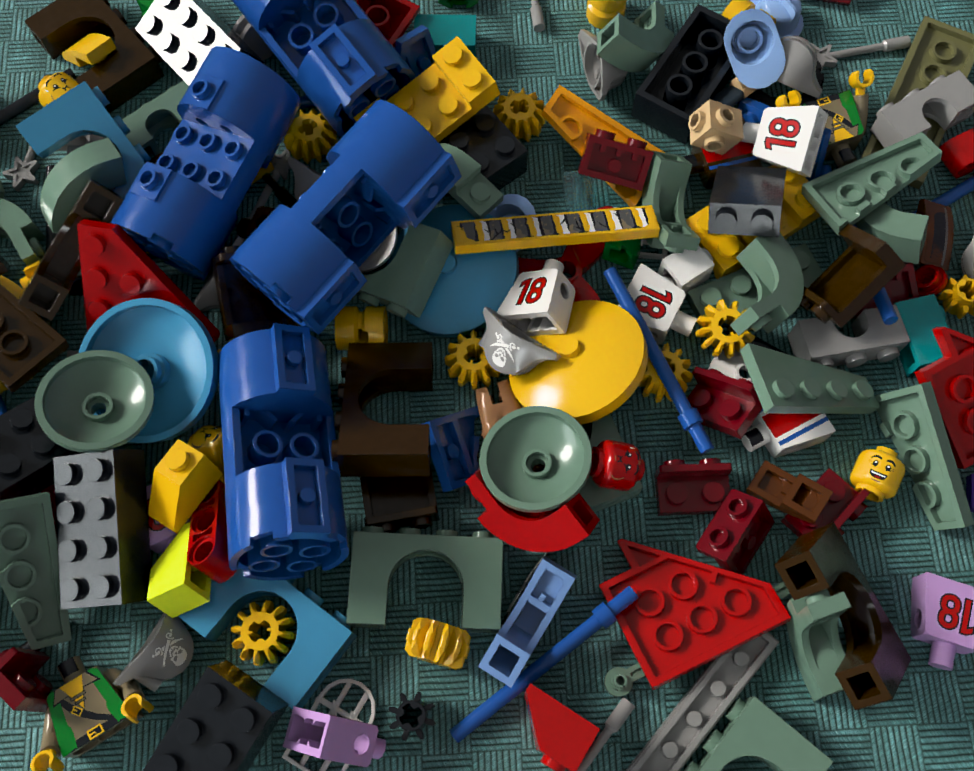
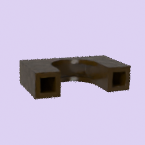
(124, 71)
(372, 447)
(874, 651)

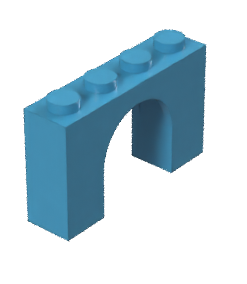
(82, 114)
(318, 641)

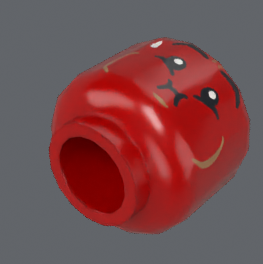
(616, 465)

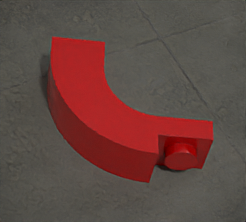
(534, 531)

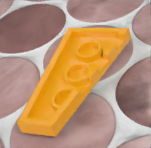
(575, 117)

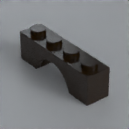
(61, 261)

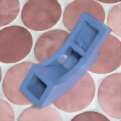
(527, 622)

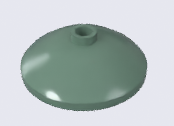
(89, 383)
(533, 438)

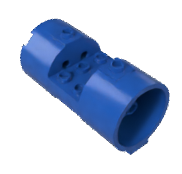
(330, 53)
(227, 132)
(378, 178)
(277, 455)

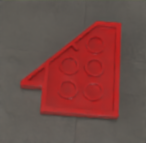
(120, 271)
(954, 390)
(688, 611)

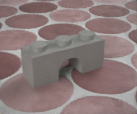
(944, 100)
(827, 346)

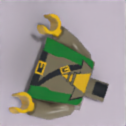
(845, 116)
(86, 712)

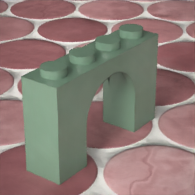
(411, 274)
(380, 554)
(760, 734)

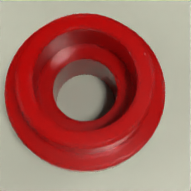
(930, 280)

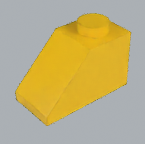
(180, 485)

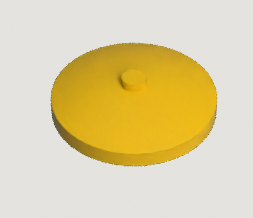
(598, 364)

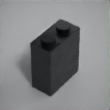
(747, 201)

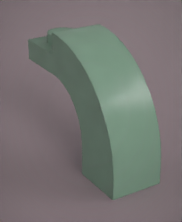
(635, 44)
(70, 175)
(473, 188)
(665, 191)
(900, 229)
(21, 231)
(777, 281)
(817, 641)

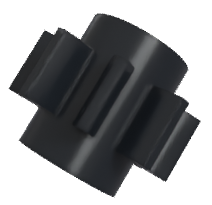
(401, 712)

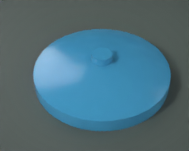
(464, 283)
(174, 353)

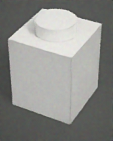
(687, 268)

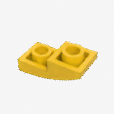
(89, 50)

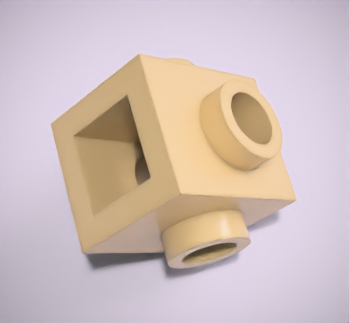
(716, 127)

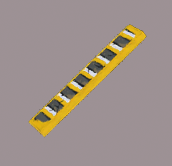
(554, 229)

